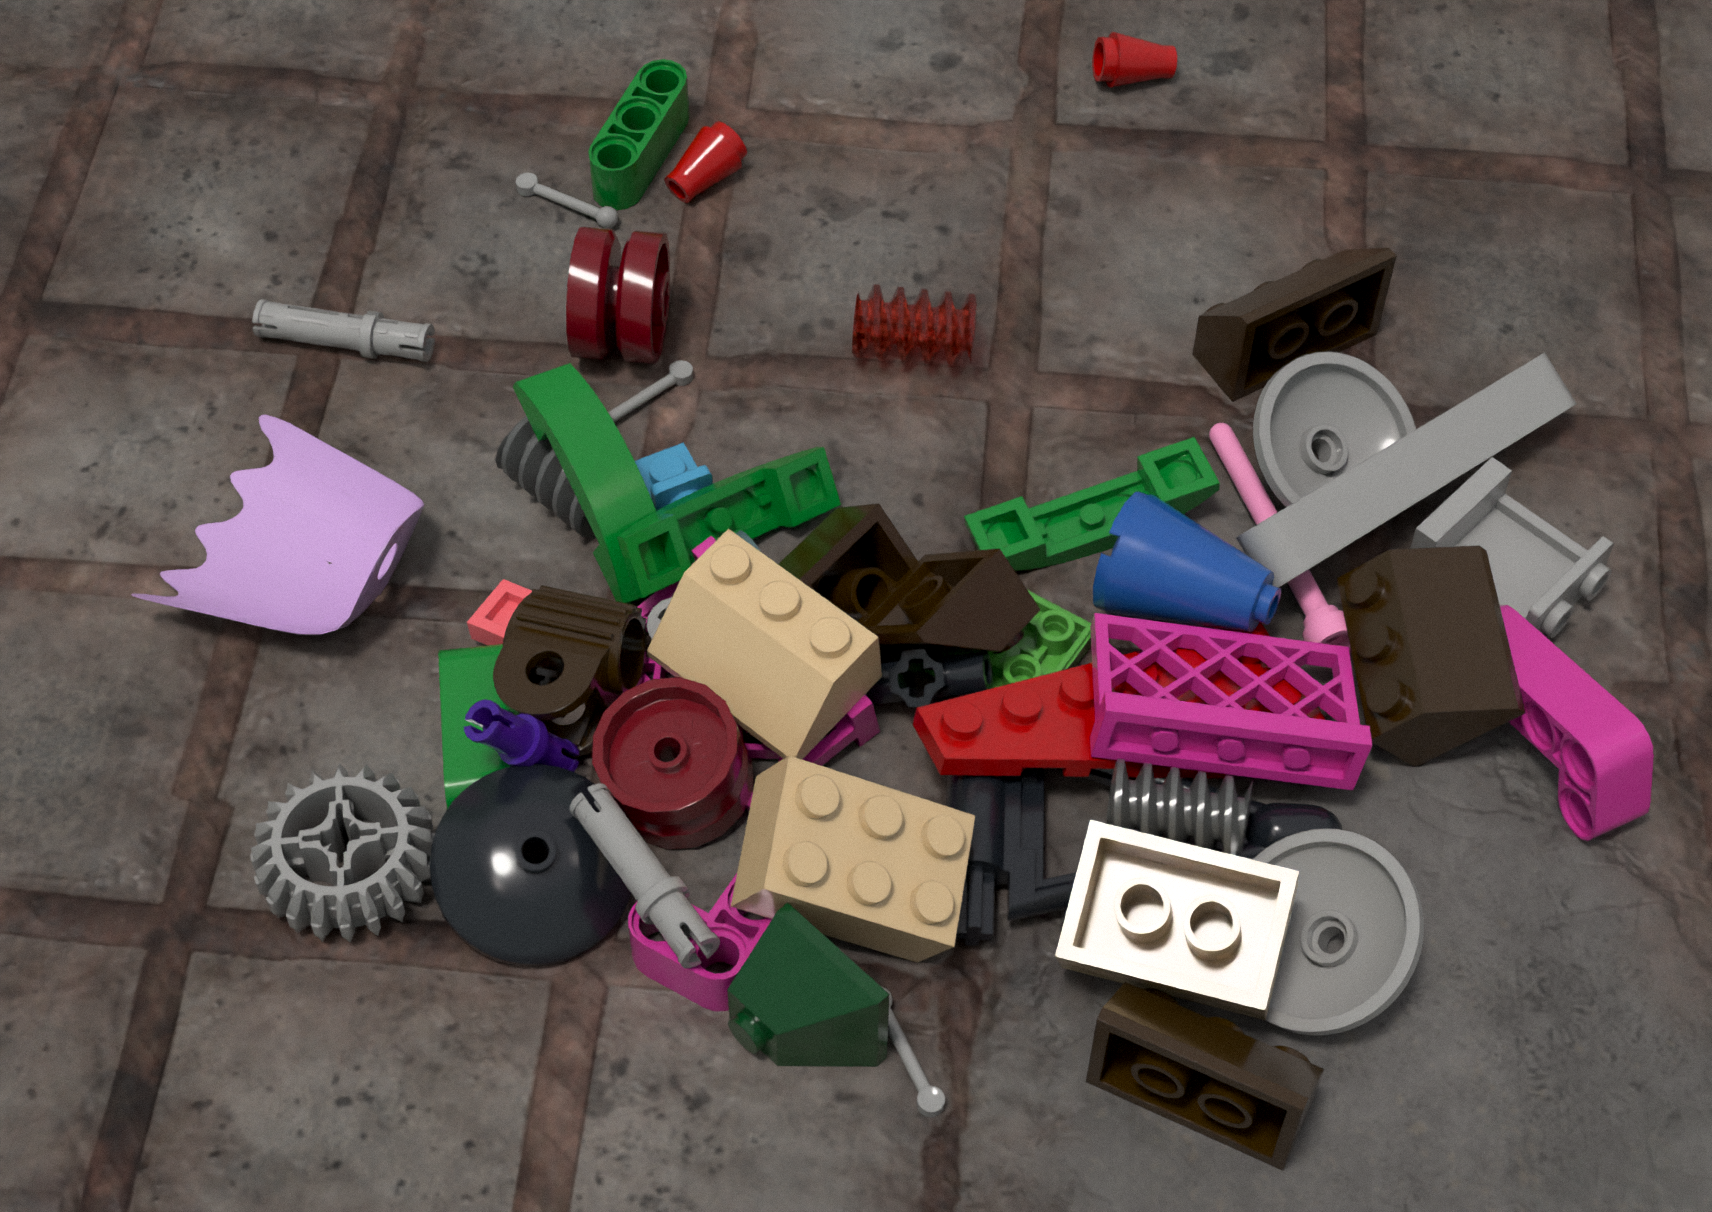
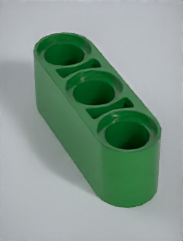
(639, 134)
(463, 681)

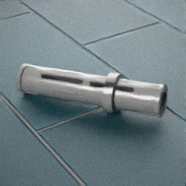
(365, 333)
(659, 896)

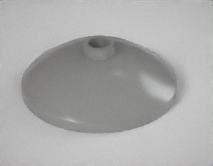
(1329, 405)
(1349, 890)

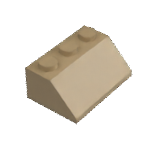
(766, 646)

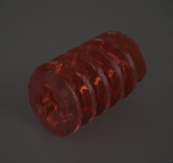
(914, 326)

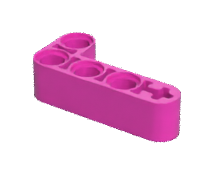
(1583, 731)
(707, 989)

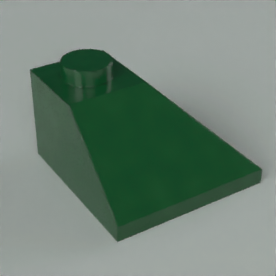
(807, 1000)

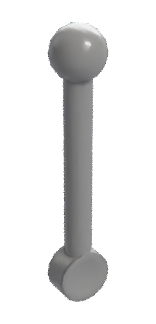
(528, 185)
(679, 374)
(929, 1098)

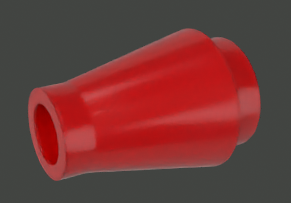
(1131, 60)
(708, 160)

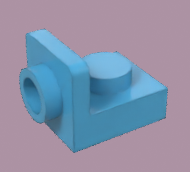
(672, 475)

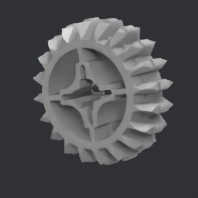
(310, 840)

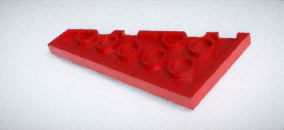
(1051, 721)

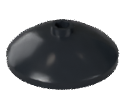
(499, 899)

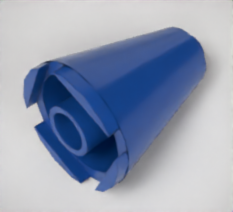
(1180, 572)

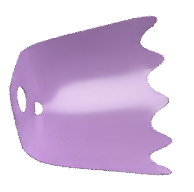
(295, 519)

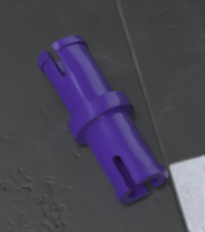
(518, 738)

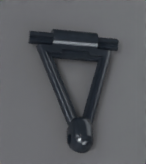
(1010, 843)

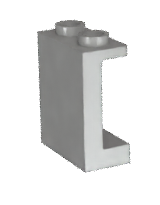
(1530, 560)

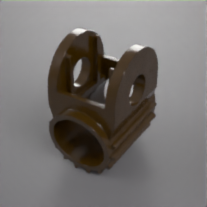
(566, 653)

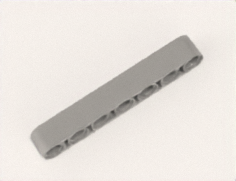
(1407, 471)

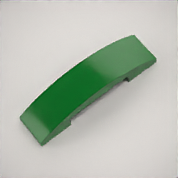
(594, 461)
(752, 501)
(1081, 521)

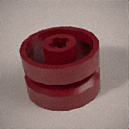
(618, 295)
(674, 762)

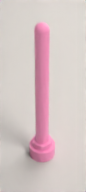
(1322, 621)

